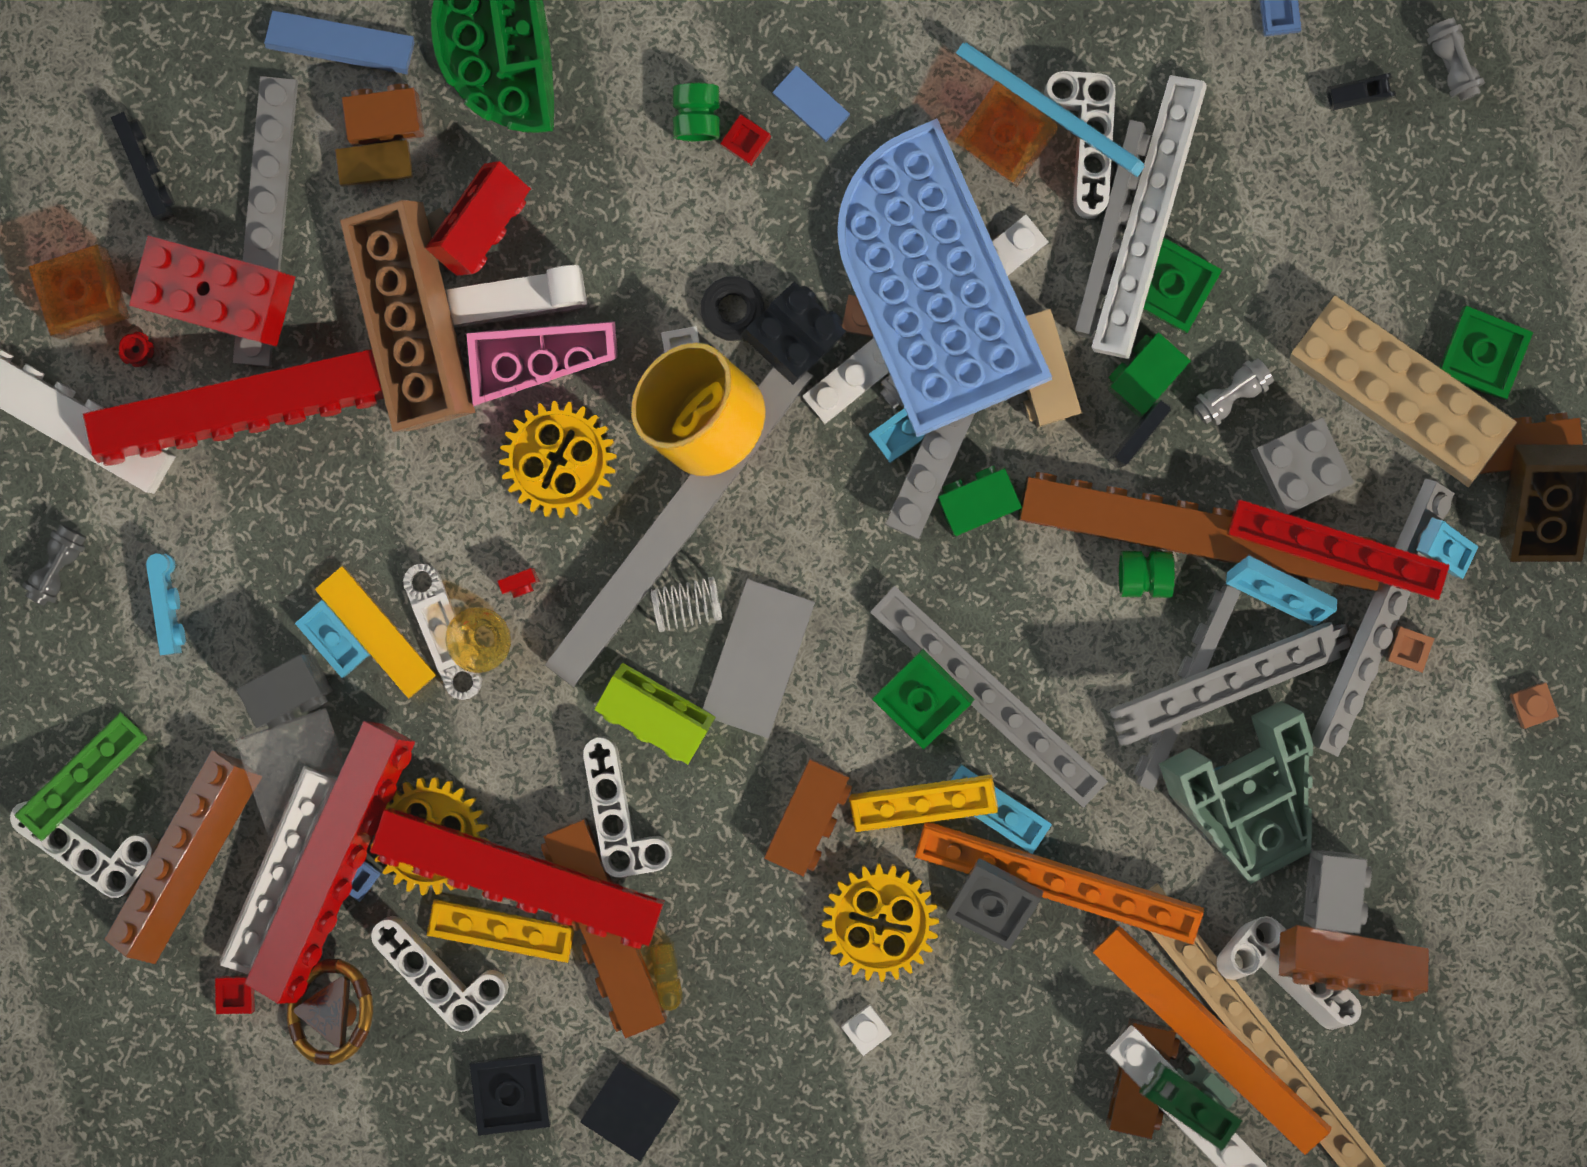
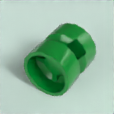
(696, 112)
(1146, 574)

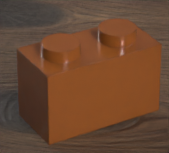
(383, 115)

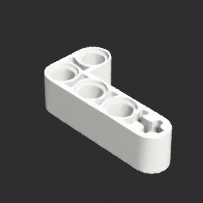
(1089, 111)
(518, 298)
(618, 806)
(107, 861)
(434, 968)
(1328, 1007)

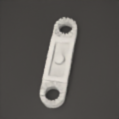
(434, 614)

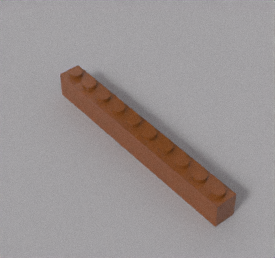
(1160, 526)

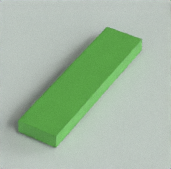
(80, 776)

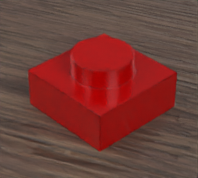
(745, 140)
(519, 583)
(233, 995)

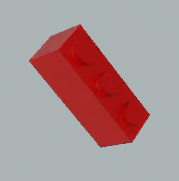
(478, 219)

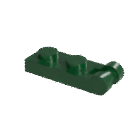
(1191, 1107)

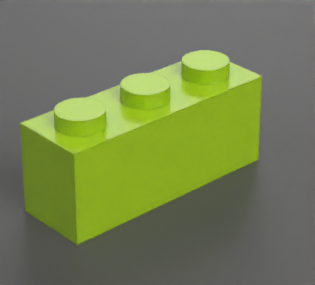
(654, 713)

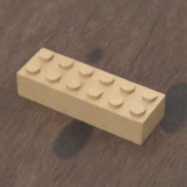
(1402, 391)

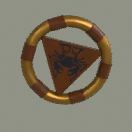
(331, 1013)

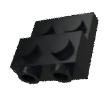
(794, 332)

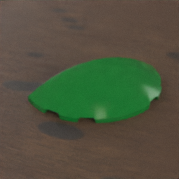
(497, 59)

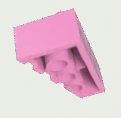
(526, 357)

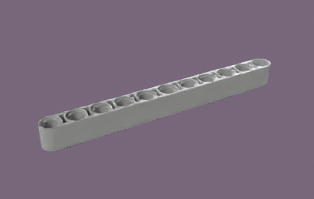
(660, 546)

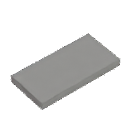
(758, 658)

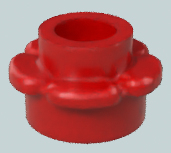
(126, 346)

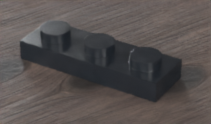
(144, 165)

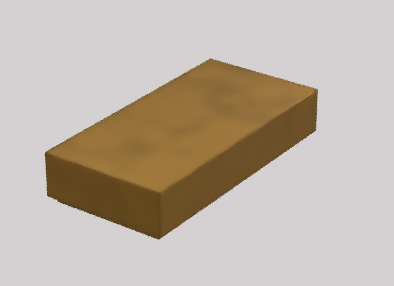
(374, 163)

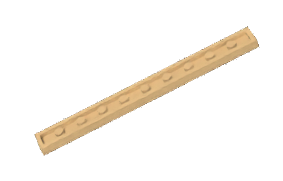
(1258, 1034)

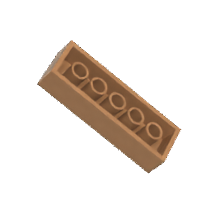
(407, 316)

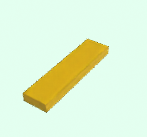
(375, 632)
(923, 803)
(500, 930)

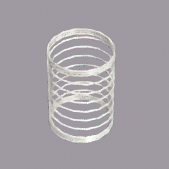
(716, 609)

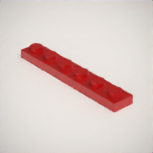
(1338, 549)

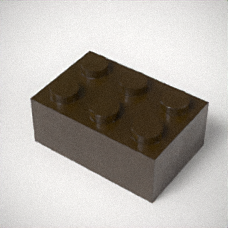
(1546, 504)

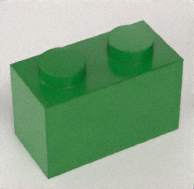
(1148, 374)
(979, 501)

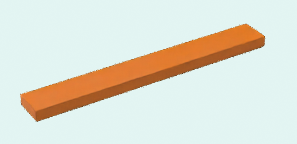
(1065, 883)
(1212, 1040)

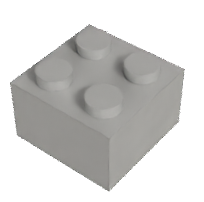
(1302, 466)
(1336, 891)

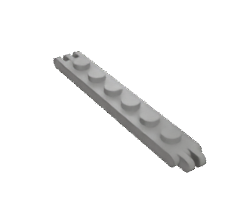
(1229, 682)

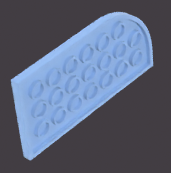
(934, 283)

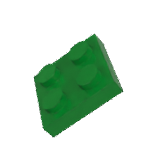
(1179, 286)
(1485, 352)
(923, 699)

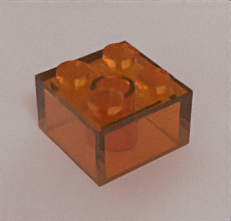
(1006, 134)
(79, 292)

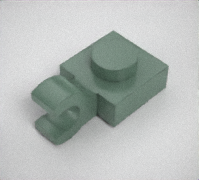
(1207, 1082)

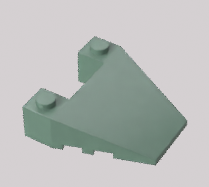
(1257, 803)

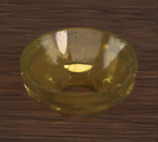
(466, 649)

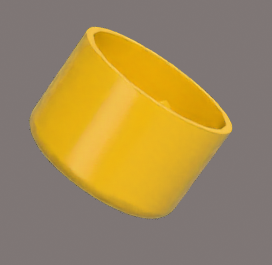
(698, 409)

